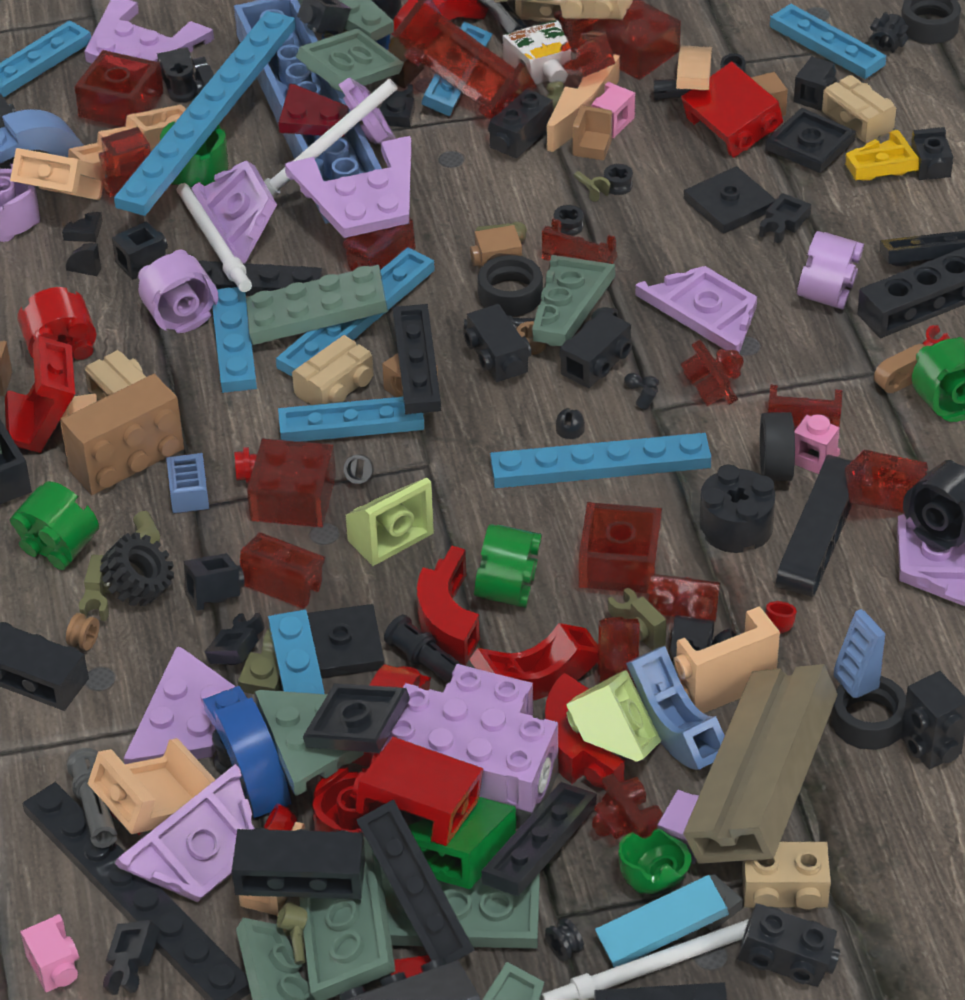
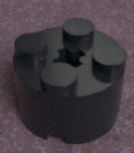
(938, 506)
(737, 509)

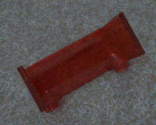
(461, 59)

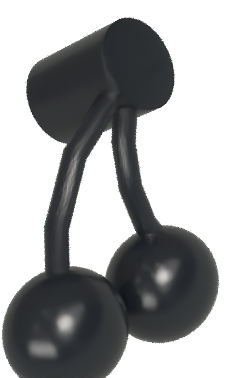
(647, 395)

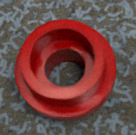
(244, 464)

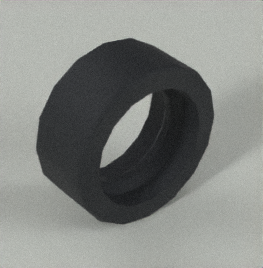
(929, 30)
(510, 268)
(777, 446)
(870, 734)

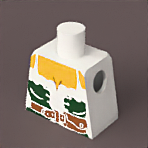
(539, 51)

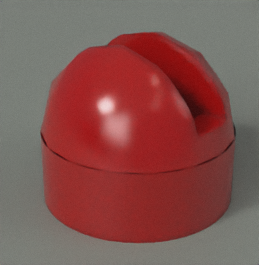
(781, 615)
(280, 819)

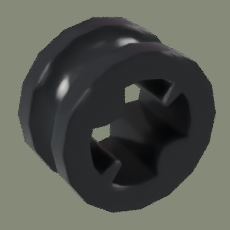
(620, 178)
(570, 218)
(564, 939)

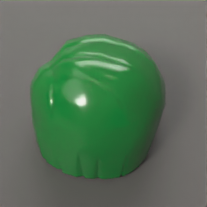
(653, 861)

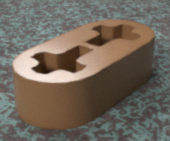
(897, 370)

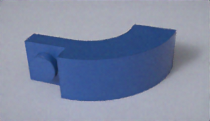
(249, 748)

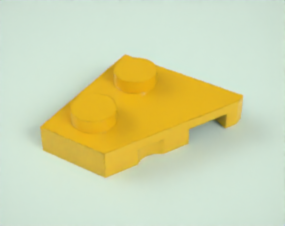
(882, 159)

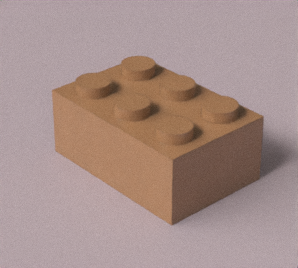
(122, 434)

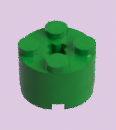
(206, 162)
(941, 378)
(54, 524)
(507, 565)

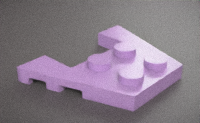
(121, 36)
(362, 200)

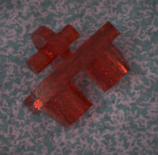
(717, 385)
(684, 596)
(616, 646)
(618, 810)

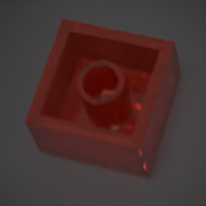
(641, 38)
(118, 87)
(291, 482)
(619, 547)

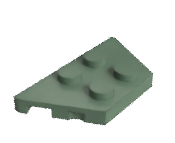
(287, 720)

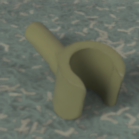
(595, 186)
(294, 919)

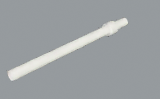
(335, 132)
(232, 265)
(583, 986)

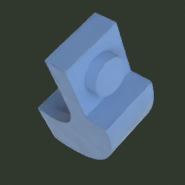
(35, 131)
(680, 725)

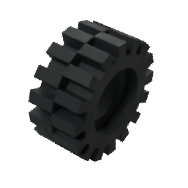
(126, 580)

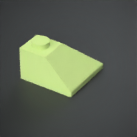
(392, 522)
(614, 718)

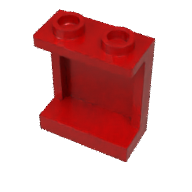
(734, 109)
(35, 415)
(422, 785)

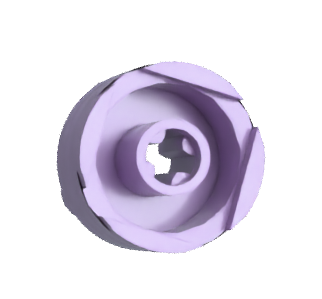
(17, 206)
(830, 269)
(177, 292)

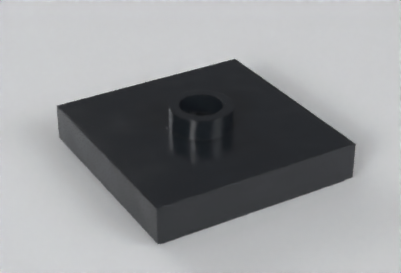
(810, 140)
(729, 199)
(346, 640)
(356, 718)

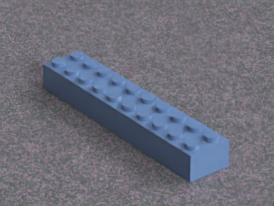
(350, 153)

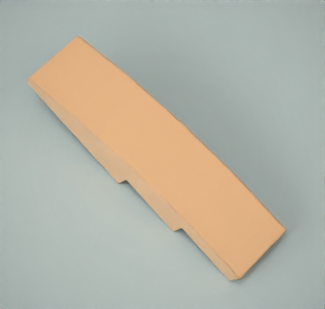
(694, 67)
(562, 119)
(149, 122)

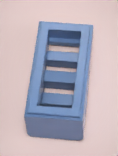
(187, 483)
(860, 658)

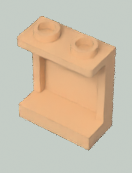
(58, 174)
(723, 670)
(148, 790)

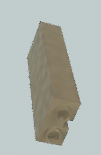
(761, 765)

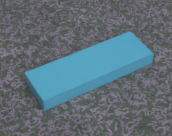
(662, 921)

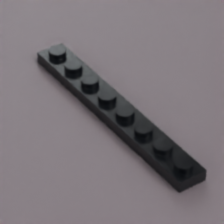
(138, 899)

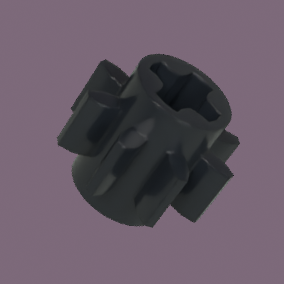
(889, 32)

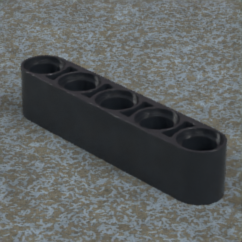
(816, 530)

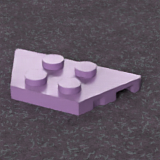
(374, 123)
(237, 206)
(704, 304)
(930, 568)
(178, 710)
(196, 843)

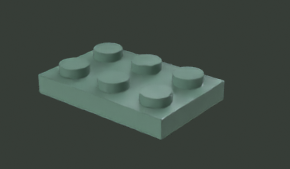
(347, 56)

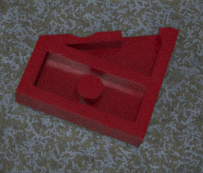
(309, 112)

